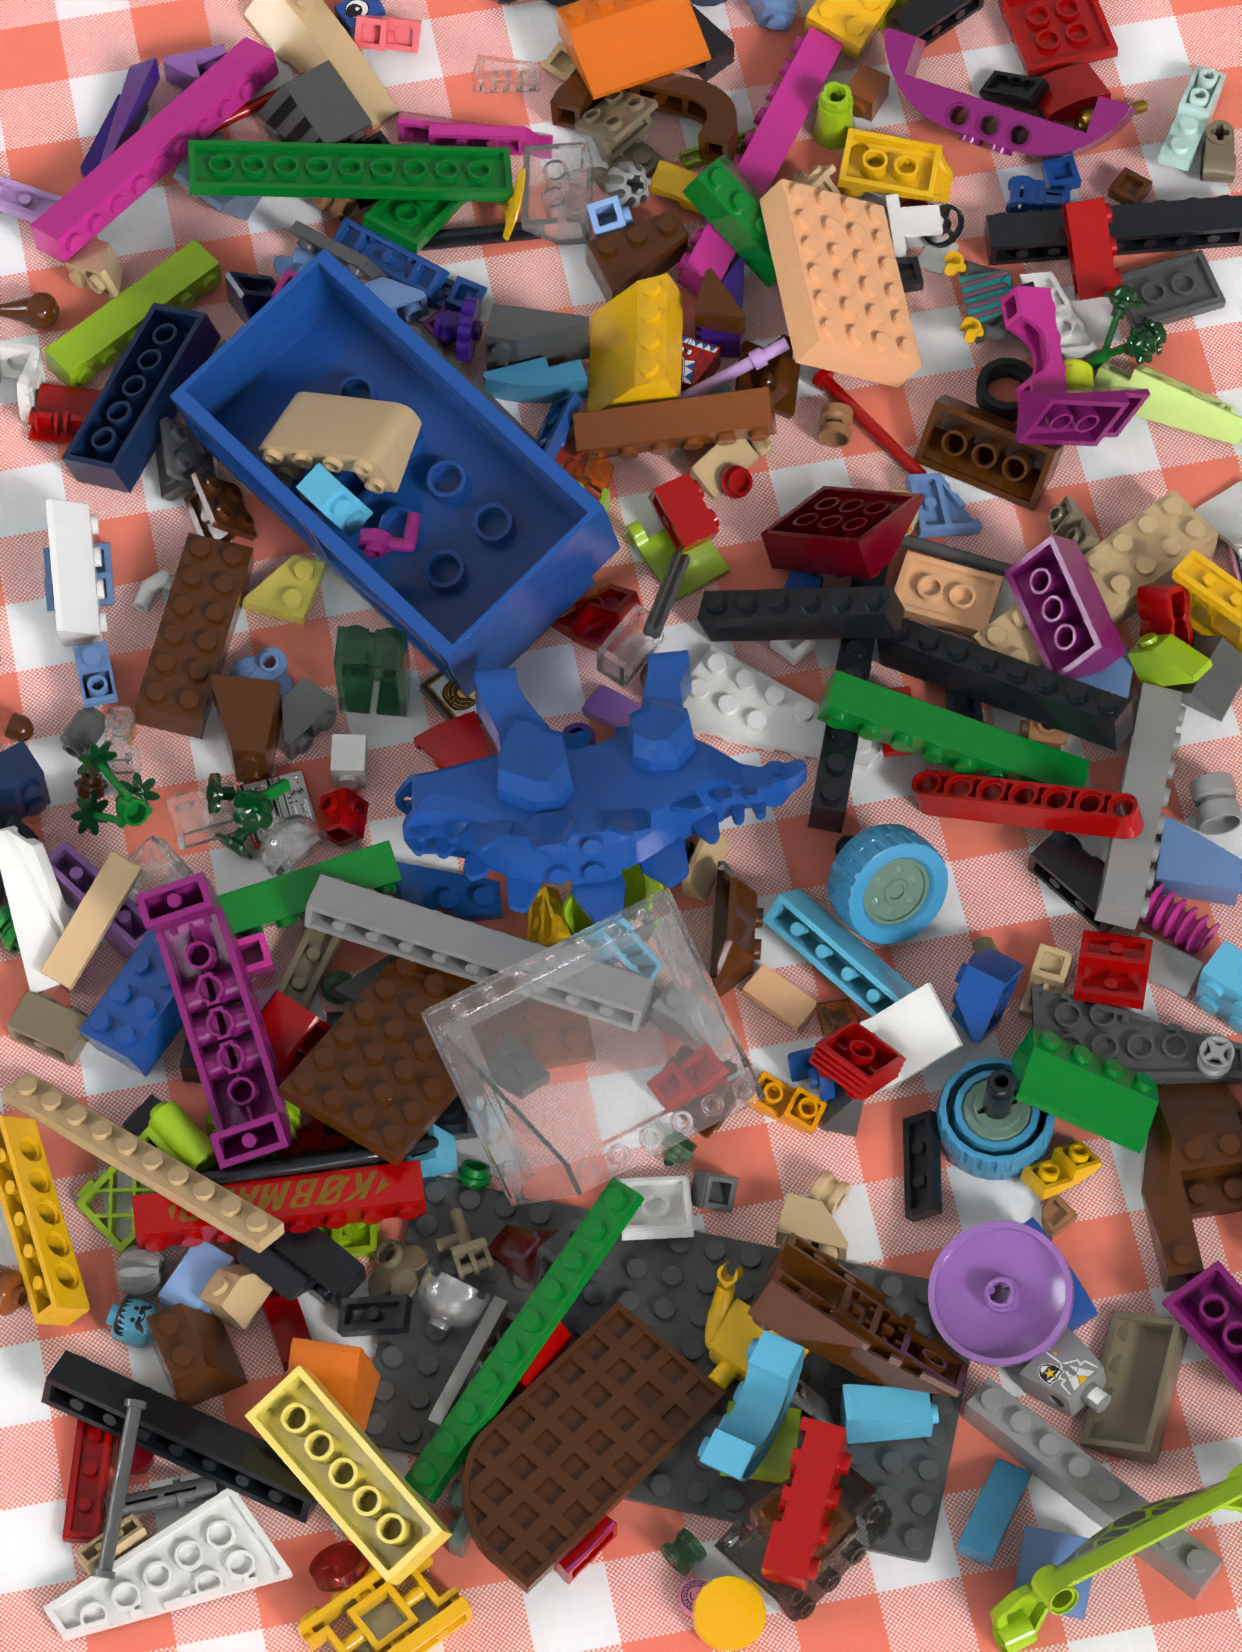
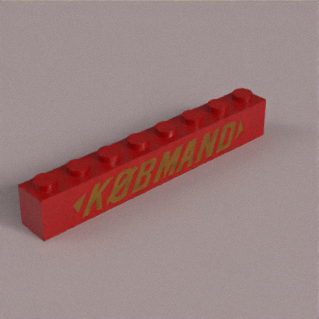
(297, 1200)

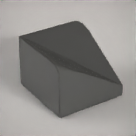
(713, 1190)

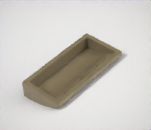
(1141, 1375)

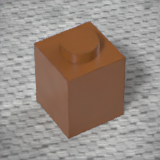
(868, 91)

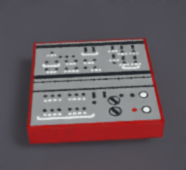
(294, 801)

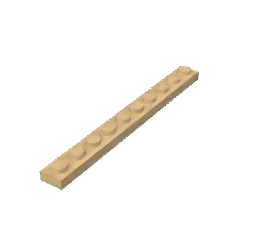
(144, 1162)

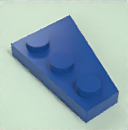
(452, 891)

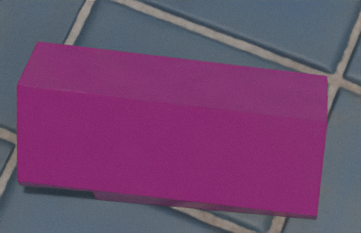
(1076, 414)

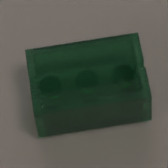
(372, 657)

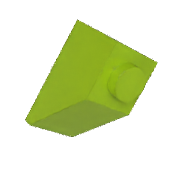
(1167, 661)

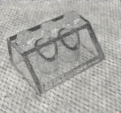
(558, 192)

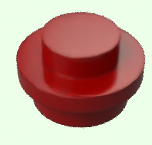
(736, 481)

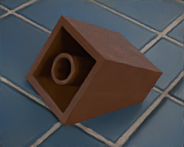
(250, 723)
(194, 1354)

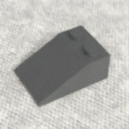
(529, 334)

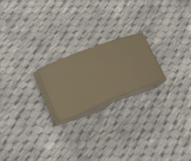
(1071, 523)

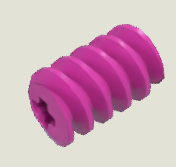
(1178, 922)

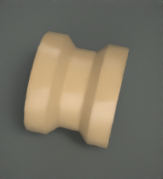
(830, 1191)

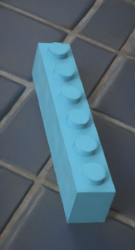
(836, 952)

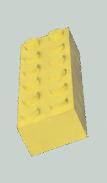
(348, 1475)

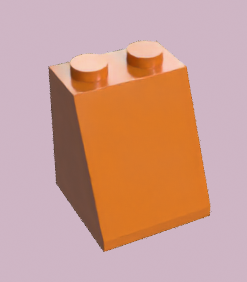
(343, 1372)

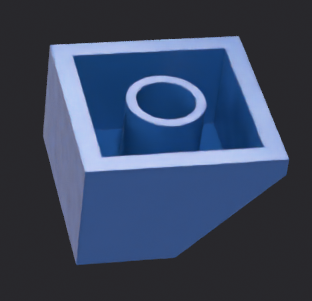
(984, 992)

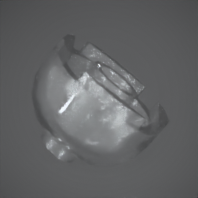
(289, 843)
(450, 1301)

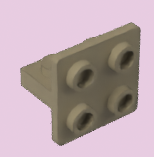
(617, 122)

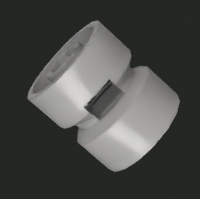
(1216, 803)

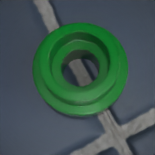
(474, 1174)

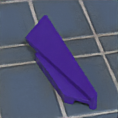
(125, 114)

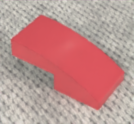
(387, 32)

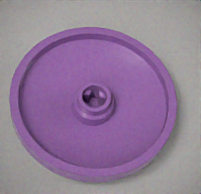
(1000, 1293)

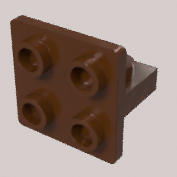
(779, 375)
(218, 509)

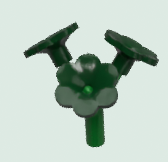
(251, 811)

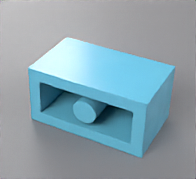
(334, 500)

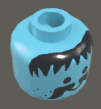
(130, 1321)

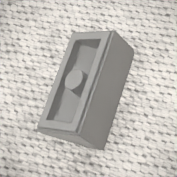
(1172, 967)

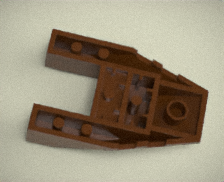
(1190, 1172)
(849, 1324)

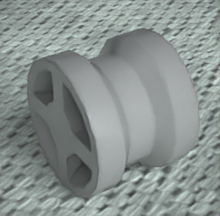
(1219, 1049)

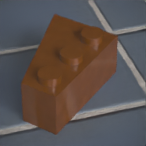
(636, 252)

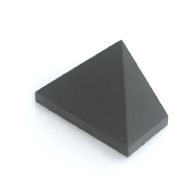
(842, 1113)

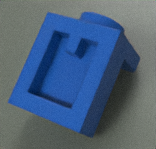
(802, 1069)

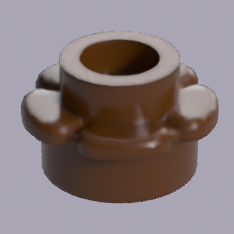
(86, 785)

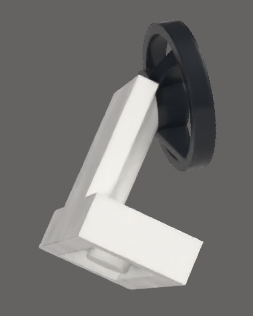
(920, 221)

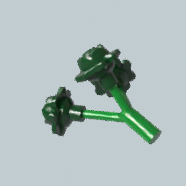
(1141, 342)

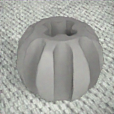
(630, 174)
(141, 1272)

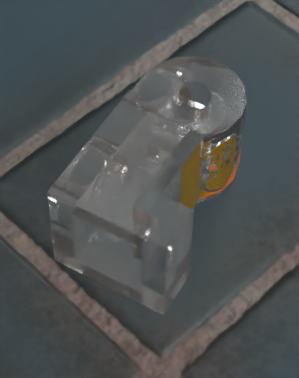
(120, 732)

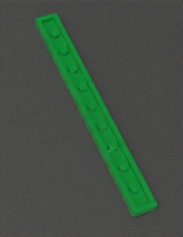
(524, 1339)

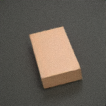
(780, 998)

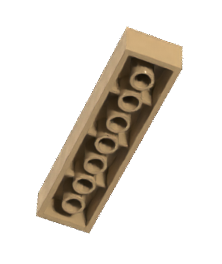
(1129, 558)

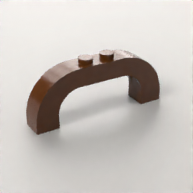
(675, 96)

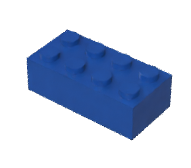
(137, 1011)

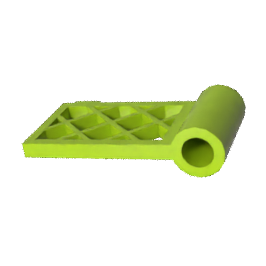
(171, 1133)

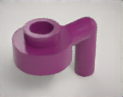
(378, 542)

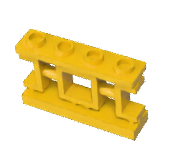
(1213, 598)
(370, 1591)

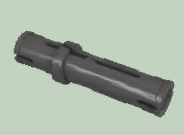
(167, 1496)

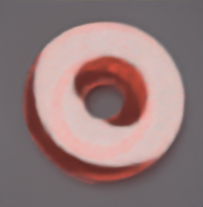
(338, 1566)

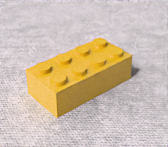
(849, 21)

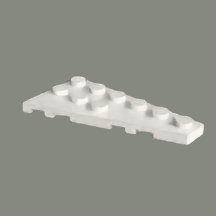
(758, 711)
(190, 1562)

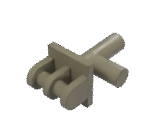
(467, 1254)

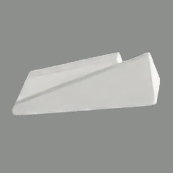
(34, 903)

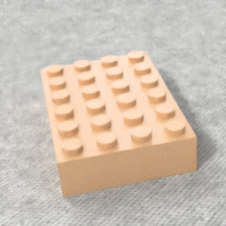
(839, 283)

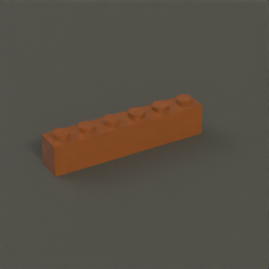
(677, 424)

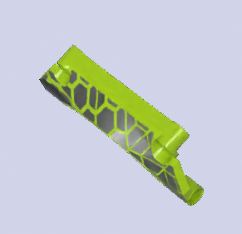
(1052, 1587)

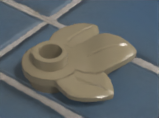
(396, 1268)

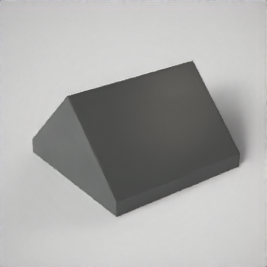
(1220, 684)

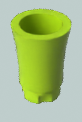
(833, 116)

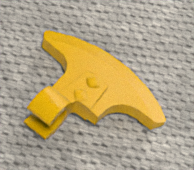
(512, 207)

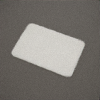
(932, 257)

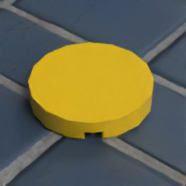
(728, 1613)

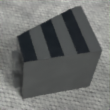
(316, 109)

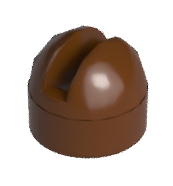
(19, 728)

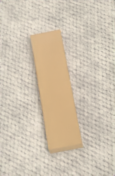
(91, 920)

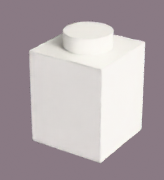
(349, 760)

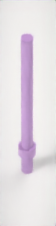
(757, 359)

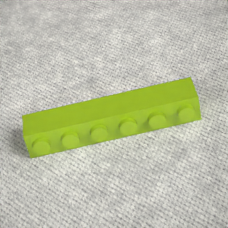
(108, 331)

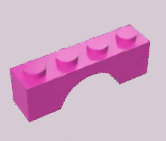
(1031, 316)

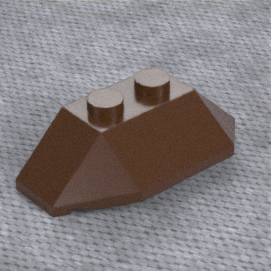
(734, 930)

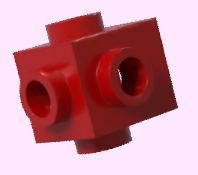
(342, 816)

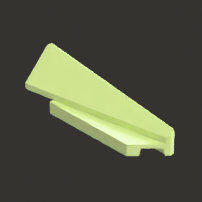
(1176, 403)

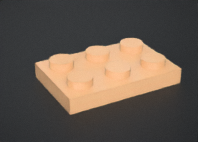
(947, 593)

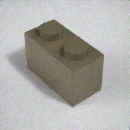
(48, 1027)

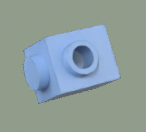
(609, 216)

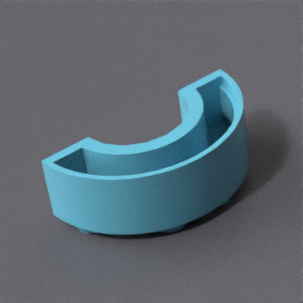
(759, 1408)

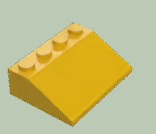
(637, 346)

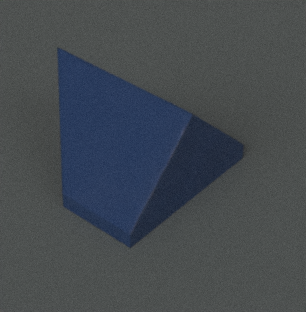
(248, 292)

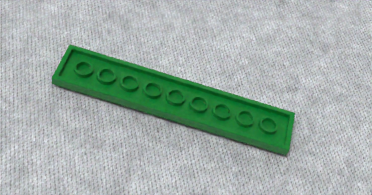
(349, 171)

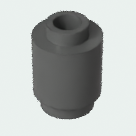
(84, 728)

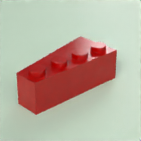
(807, 1504)

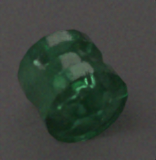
(683, 1551)

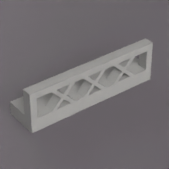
(471, 1360)

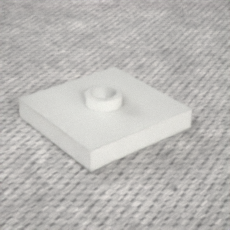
(664, 1211)

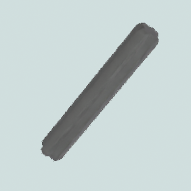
(666, 595)

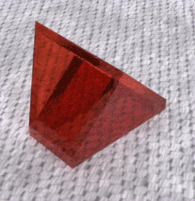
(517, 1249)

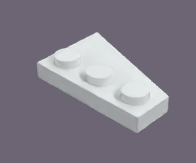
(1074, 339)

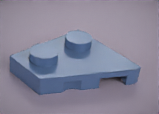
(942, 509)

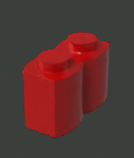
(1165, 610)

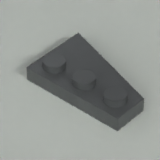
(355, 262)

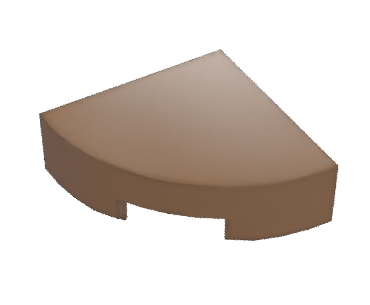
(1056, 1216)

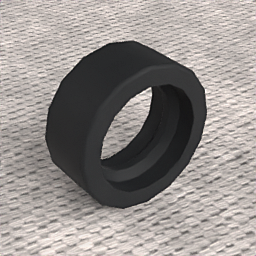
(995, 370)

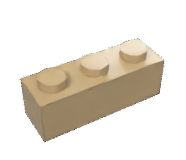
(130, 1536)

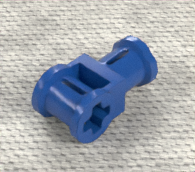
(1034, 195)

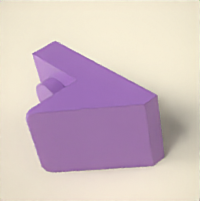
(188, 66)

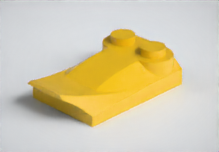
(894, 166)

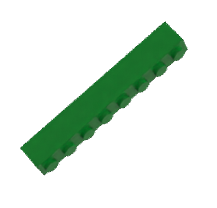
(943, 735)

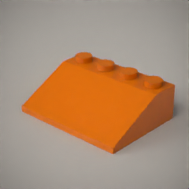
(630, 41)

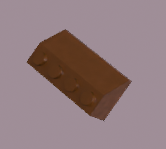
(985, 452)

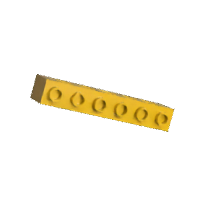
(38, 1226)

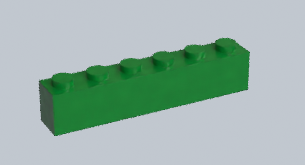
(285, 897)

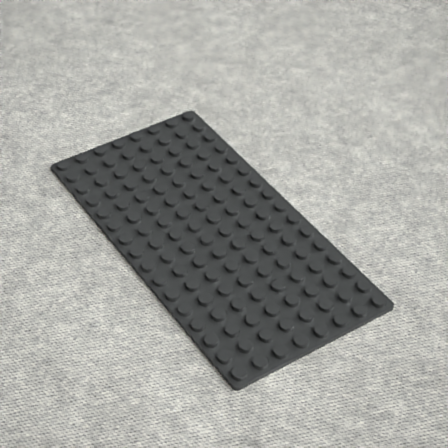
(670, 1291)

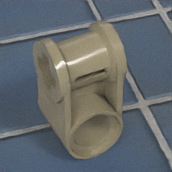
(1218, 155)

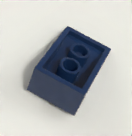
(21, 782)

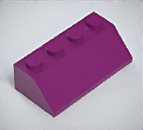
(1064, 609)
(1212, 1316)

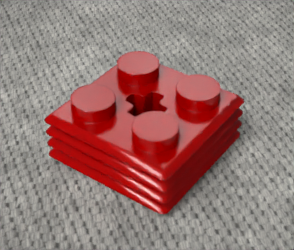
(856, 1060)

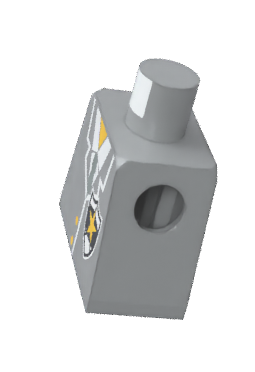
(1067, 1377)

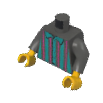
(982, 294)

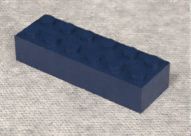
(124, 420)

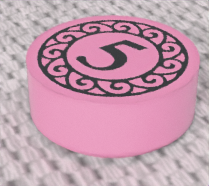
(688, 1593)

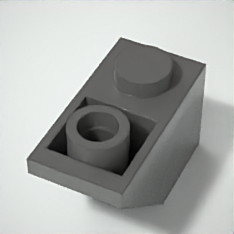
(305, 714)

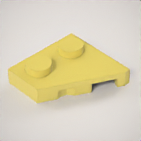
(288, 590)

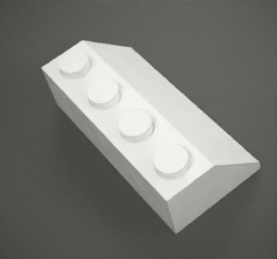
(75, 572)

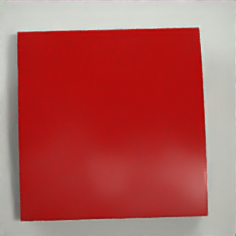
(1069, 90)
(1113, 969)

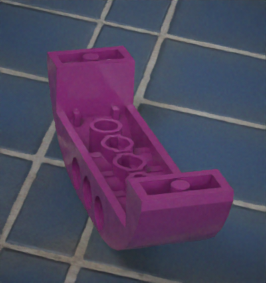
(944, 105)
(219, 1018)

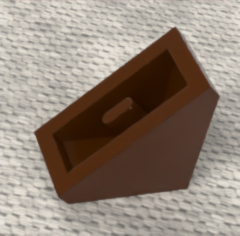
(717, 308)

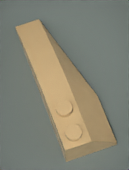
(309, 35)

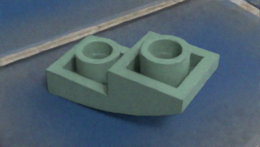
(461, 1536)

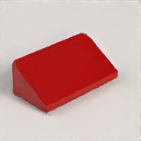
(285, 1322)

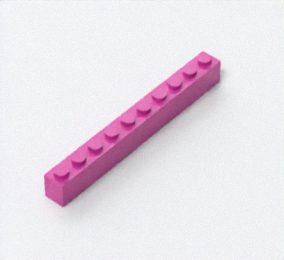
(767, 145)
(154, 150)

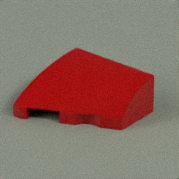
(597, 616)
(454, 741)

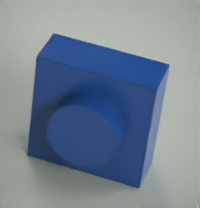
(1061, 173)

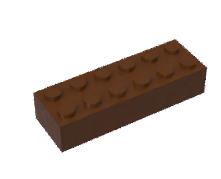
(194, 635)

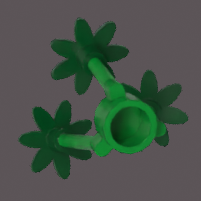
(131, 804)

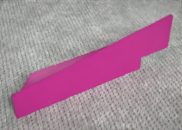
(454, 132)

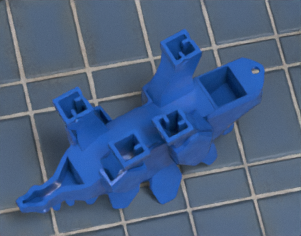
(583, 810)

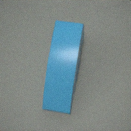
(536, 381)
(993, 1512)

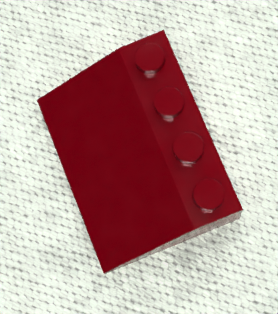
(842, 531)

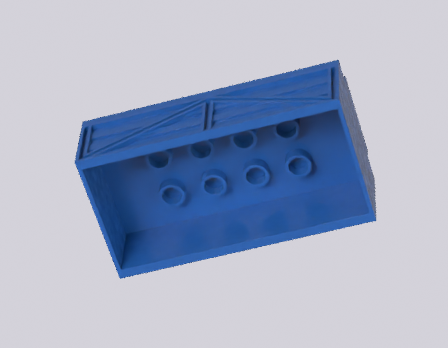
(501, 523)

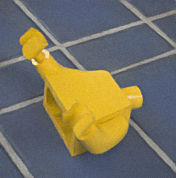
(729, 1331)

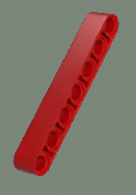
(1028, 804)

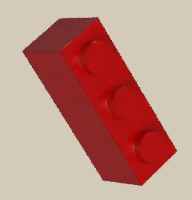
(1090, 247)

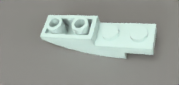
(1192, 118)

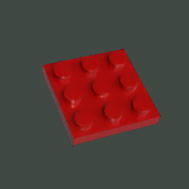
(1057, 33)

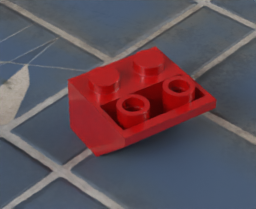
(291, 1031)

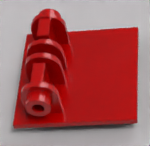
(59, 412)

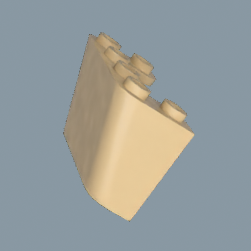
(343, 435)

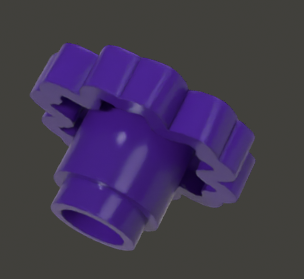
(461, 328)

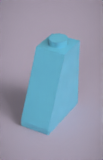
(886, 1413)

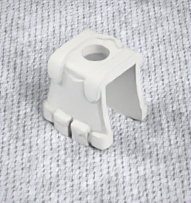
(28, 375)

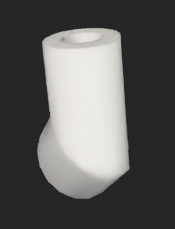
(150, 586)

